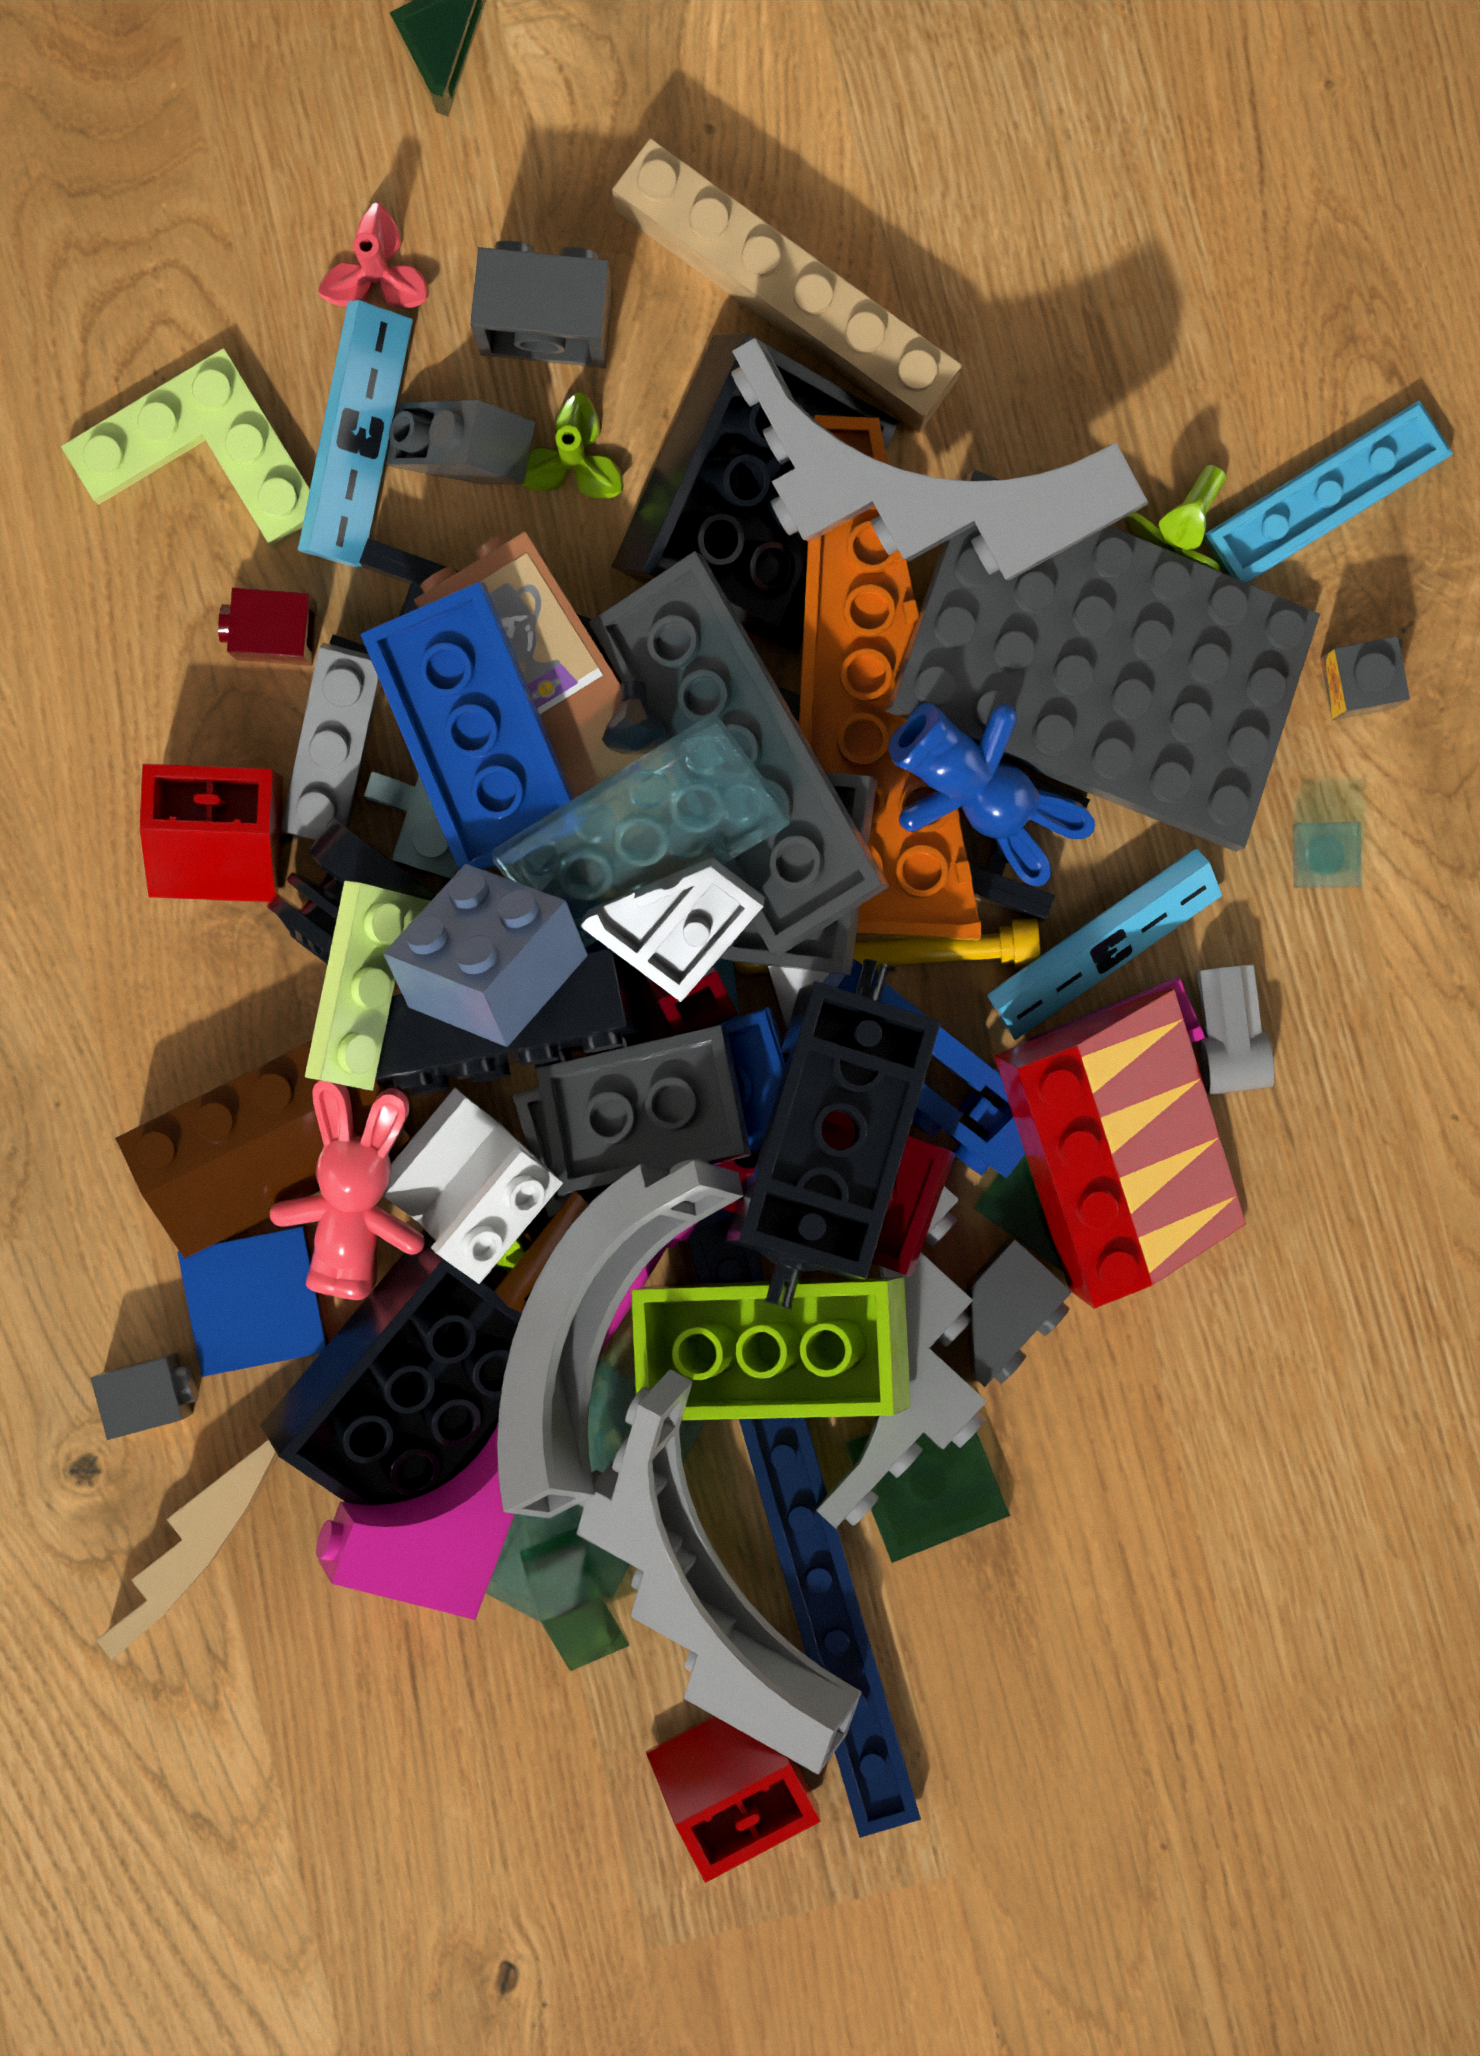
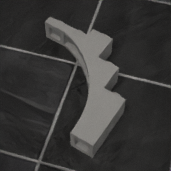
(1018, 518)
(940, 1399)
(736, 1657)

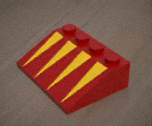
(1121, 1147)

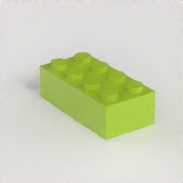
(749, 1359)

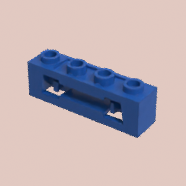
(996, 1140)

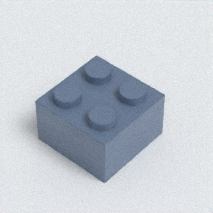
(486, 954)

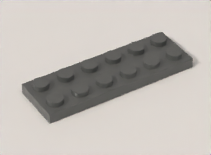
(700, 661)

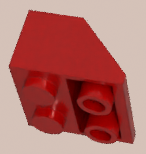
(211, 832)
(730, 1794)

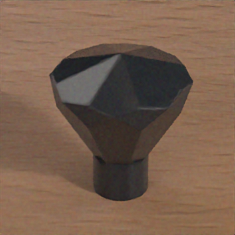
(634, 724)

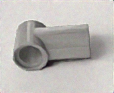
(1235, 1049)

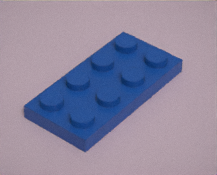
(468, 722)

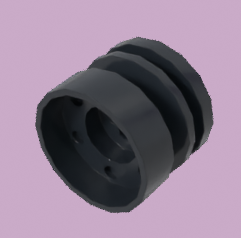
(343, 859)

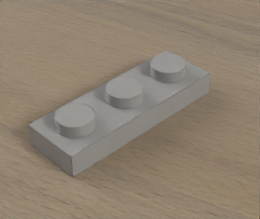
(332, 741)

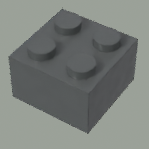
(542, 304)

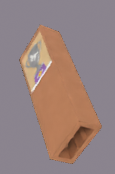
(554, 650)

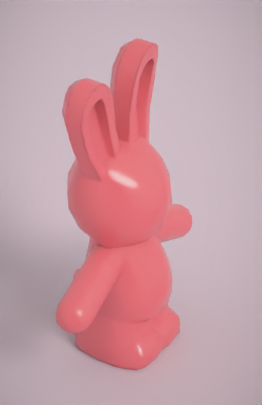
(352, 1180)

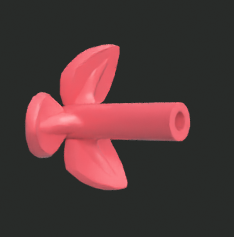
(374, 246)

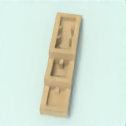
(205, 1529)

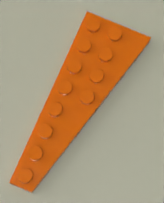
(853, 648)

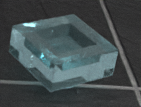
(1327, 855)

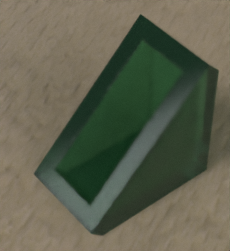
(438, 42)
(572, 1599)

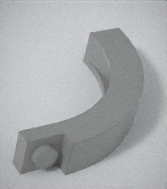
(566, 1319)

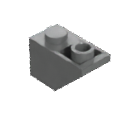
(461, 441)
(1009, 1304)

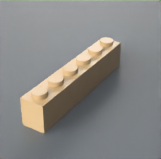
(785, 285)

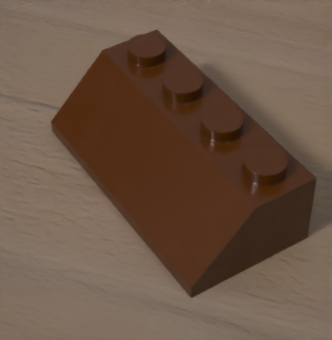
(236, 1152)

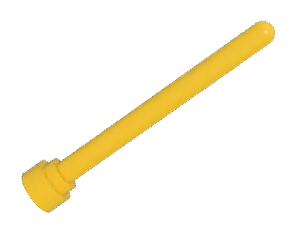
(1013, 945)

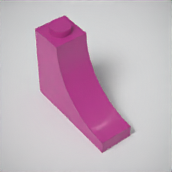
(427, 1548)

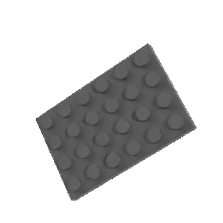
(1122, 673)

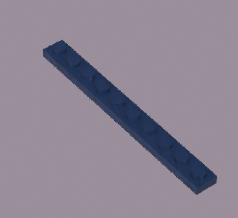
(816, 1572)

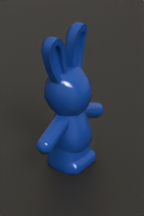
(991, 793)

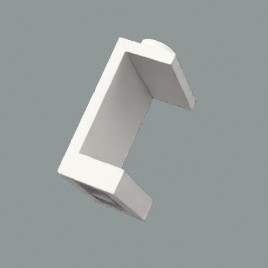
(469, 1185)

